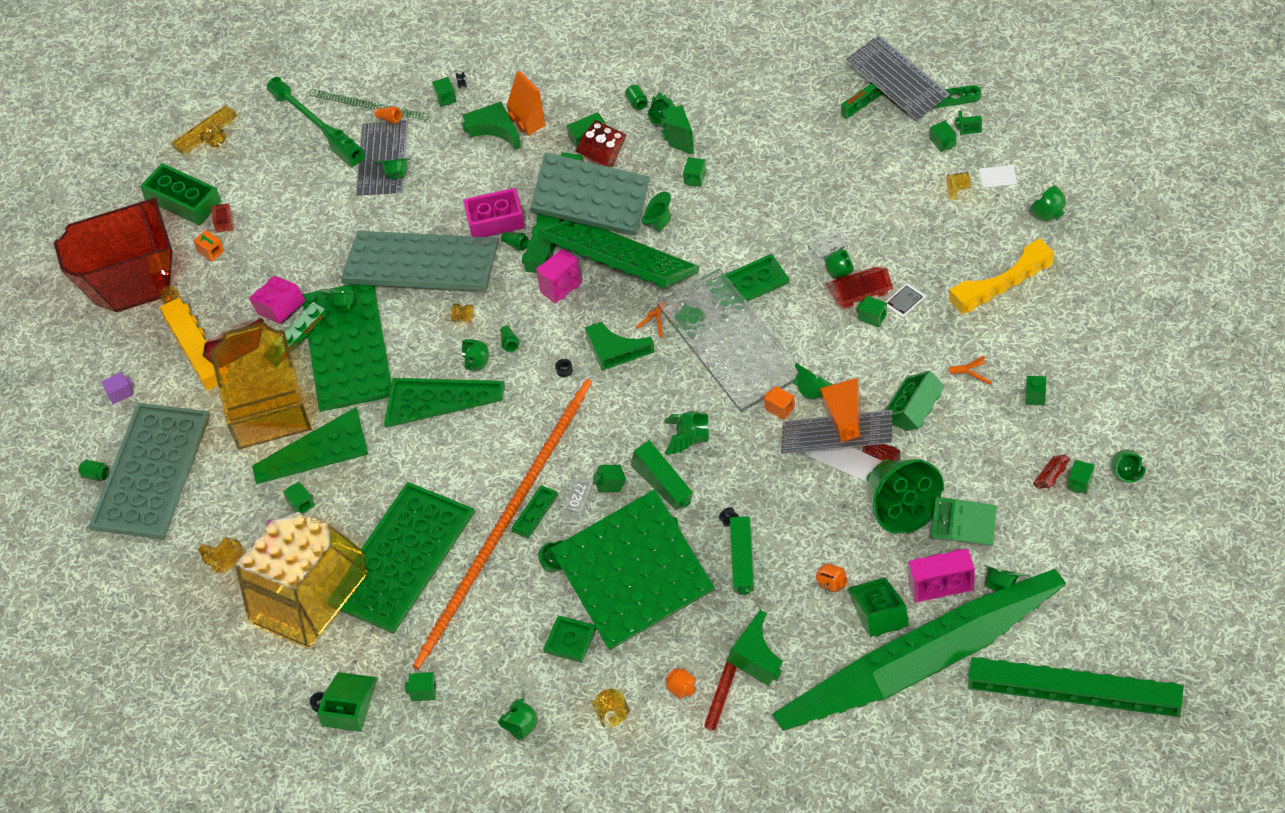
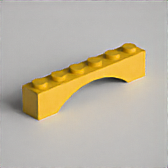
(970, 294)

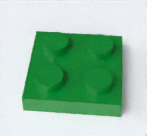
(569, 639)

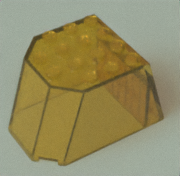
(259, 385)
(298, 577)

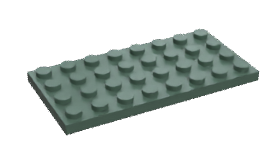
(420, 260)
(149, 471)

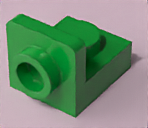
(968, 125)

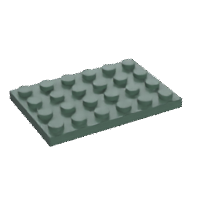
(589, 194)

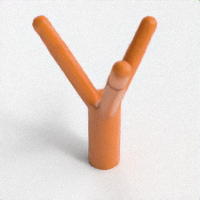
(655, 313)
(965, 369)

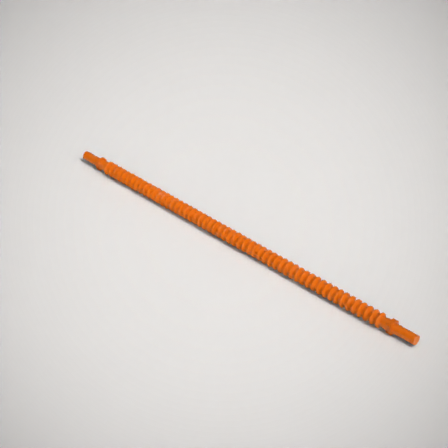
(503, 522)

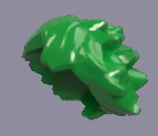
(658, 104)

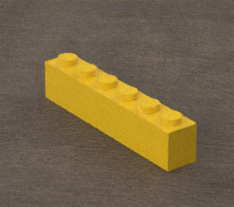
(190, 340)

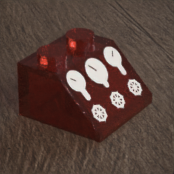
(601, 143)

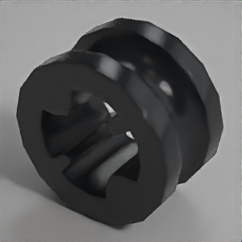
(461, 81)
(563, 372)
(725, 516)
(316, 696)

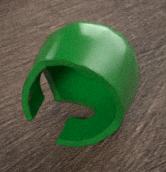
(1127, 466)
(519, 720)

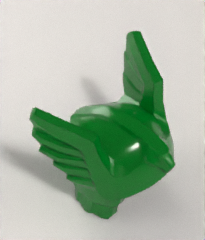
(691, 429)

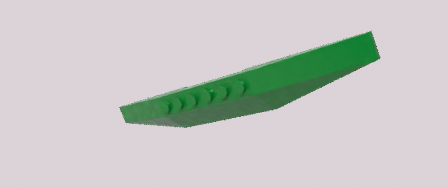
(921, 652)

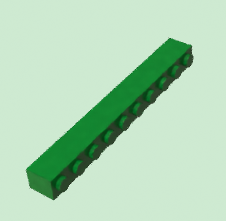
(1076, 686)

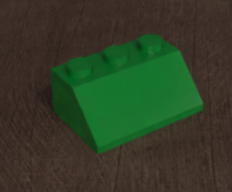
(914, 400)

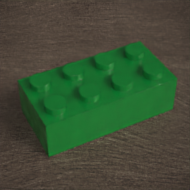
(181, 193)

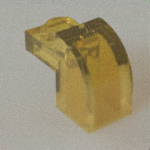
(223, 556)

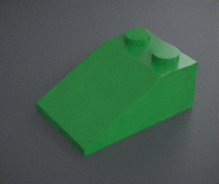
(879, 607)

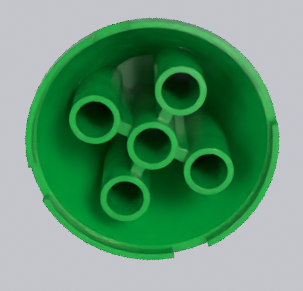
(904, 493)

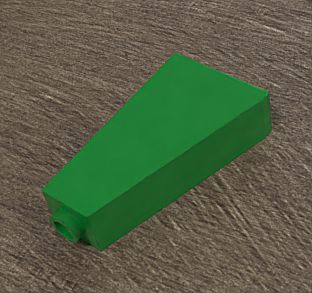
(660, 475)
(742, 555)

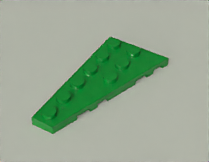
(425, 398)

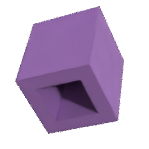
(118, 387)

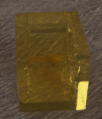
(956, 182)

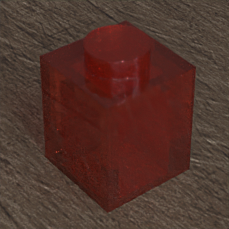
(222, 218)

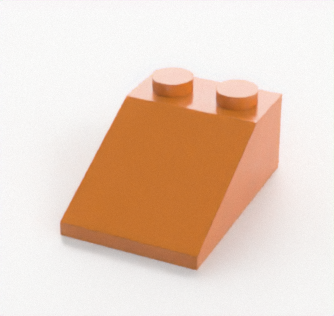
(525, 105)

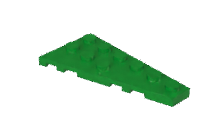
(327, 445)

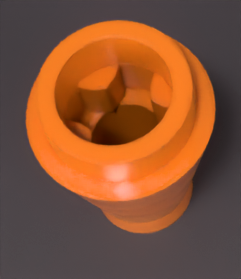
(389, 114)

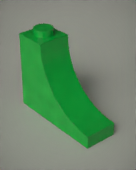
(491, 121)
(613, 349)
(753, 655)

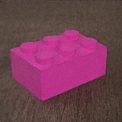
(494, 213)
(941, 575)

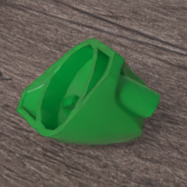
(809, 383)

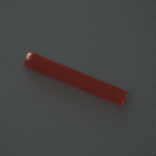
(720, 696)

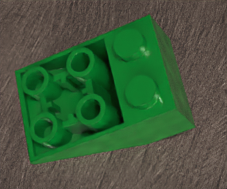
(963, 521)
(346, 701)

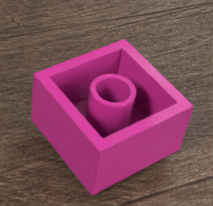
(559, 275)
(277, 299)

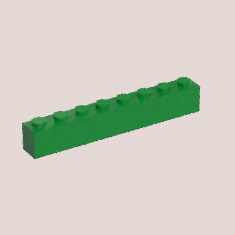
(537, 249)

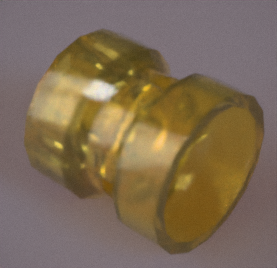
(169, 294)
(462, 313)

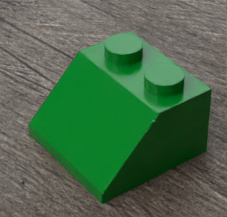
(677, 129)

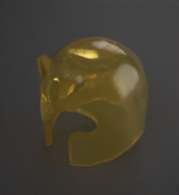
(608, 701)

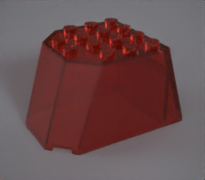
(118, 256)

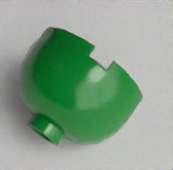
(1049, 205)

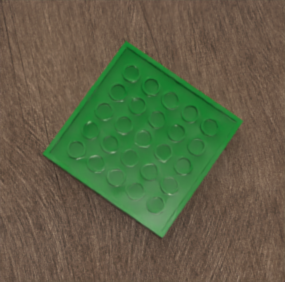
(632, 569)

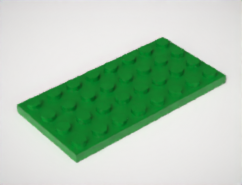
(619, 252)
(348, 351)
(405, 555)

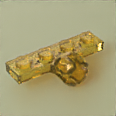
(206, 131)

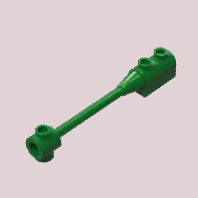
(338, 140)

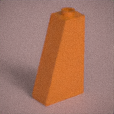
(843, 408)

